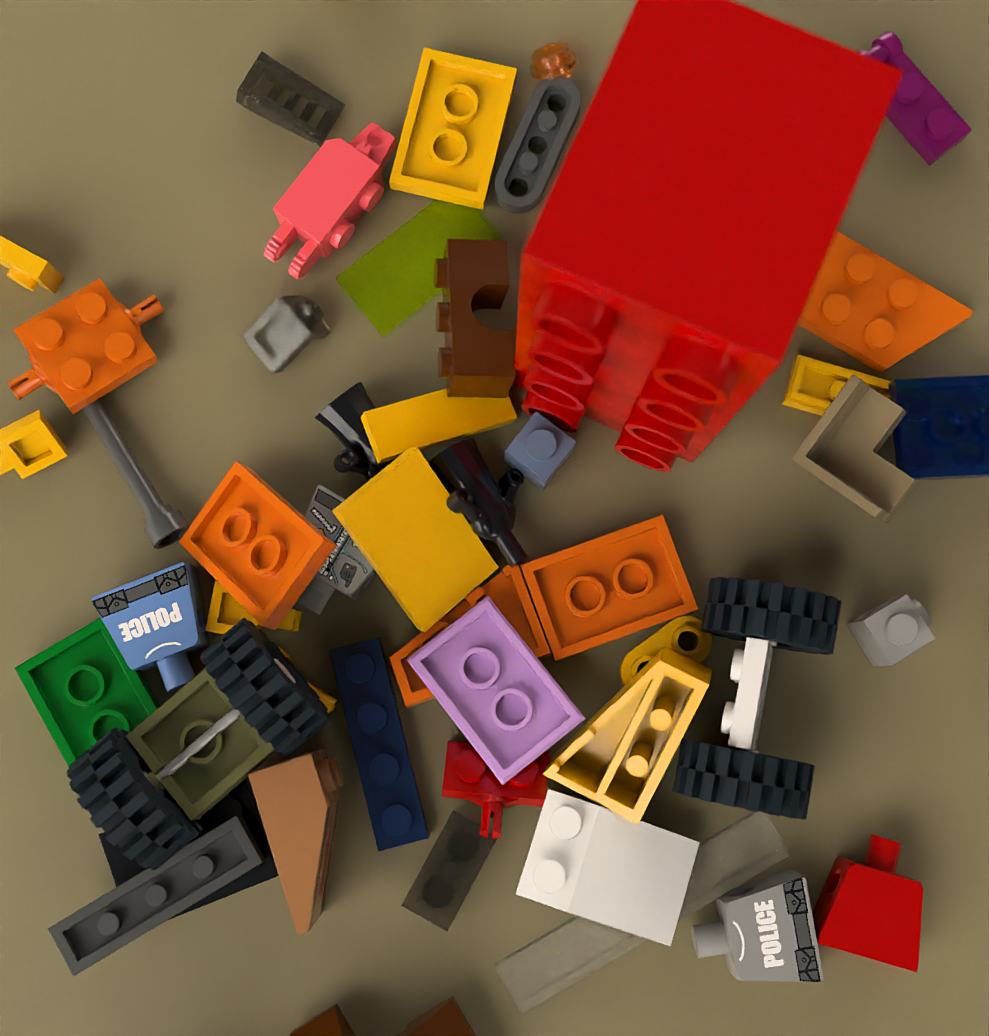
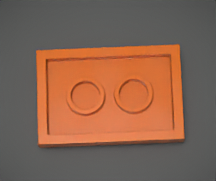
(256, 545)
(608, 587)

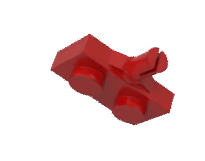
(471, 779)

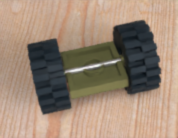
(196, 746)

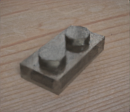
(449, 871)

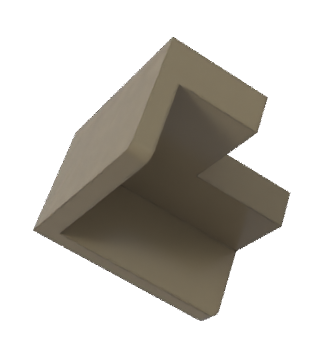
(846, 446)

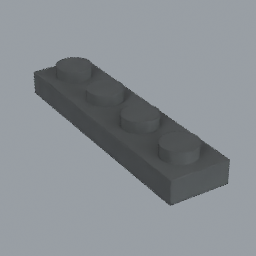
(156, 895)

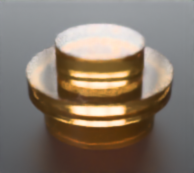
(552, 61)

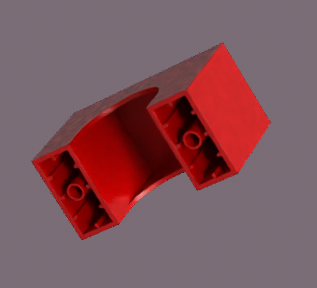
(691, 222)

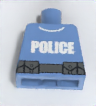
(158, 622)

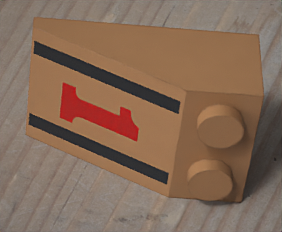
(300, 817)

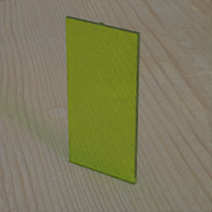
(399, 271)

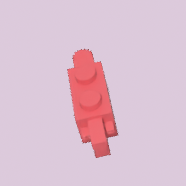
(331, 197)

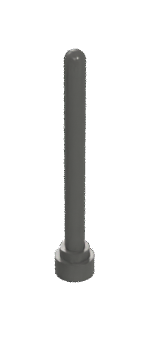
(162, 522)

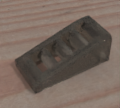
(284, 78)

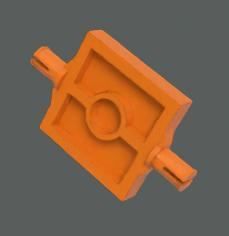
(85, 346)

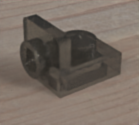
(286, 330)

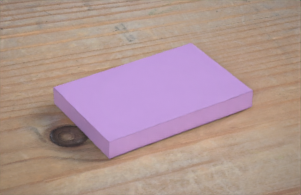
(495, 690)

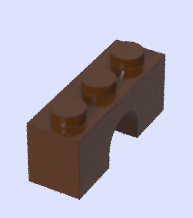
(475, 357)

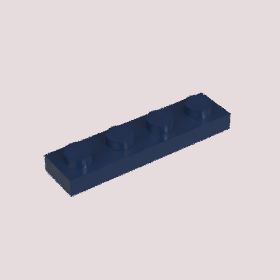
(379, 744)

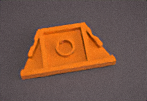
(875, 307)

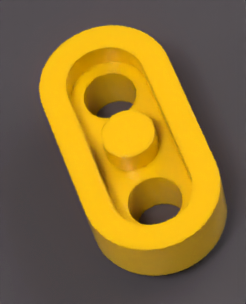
(668, 637)

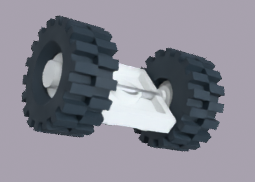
(765, 619)

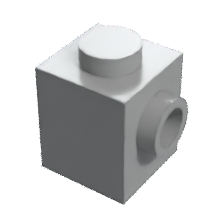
(892, 630)

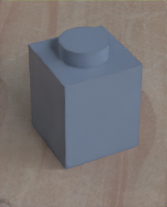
(539, 450)

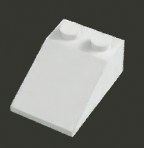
(608, 868)

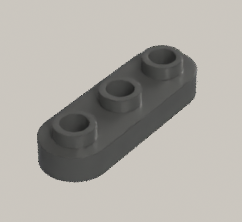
(541, 127)

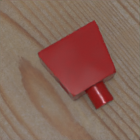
(872, 907)

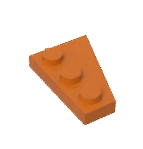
(511, 598)

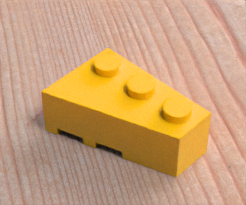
(633, 736)

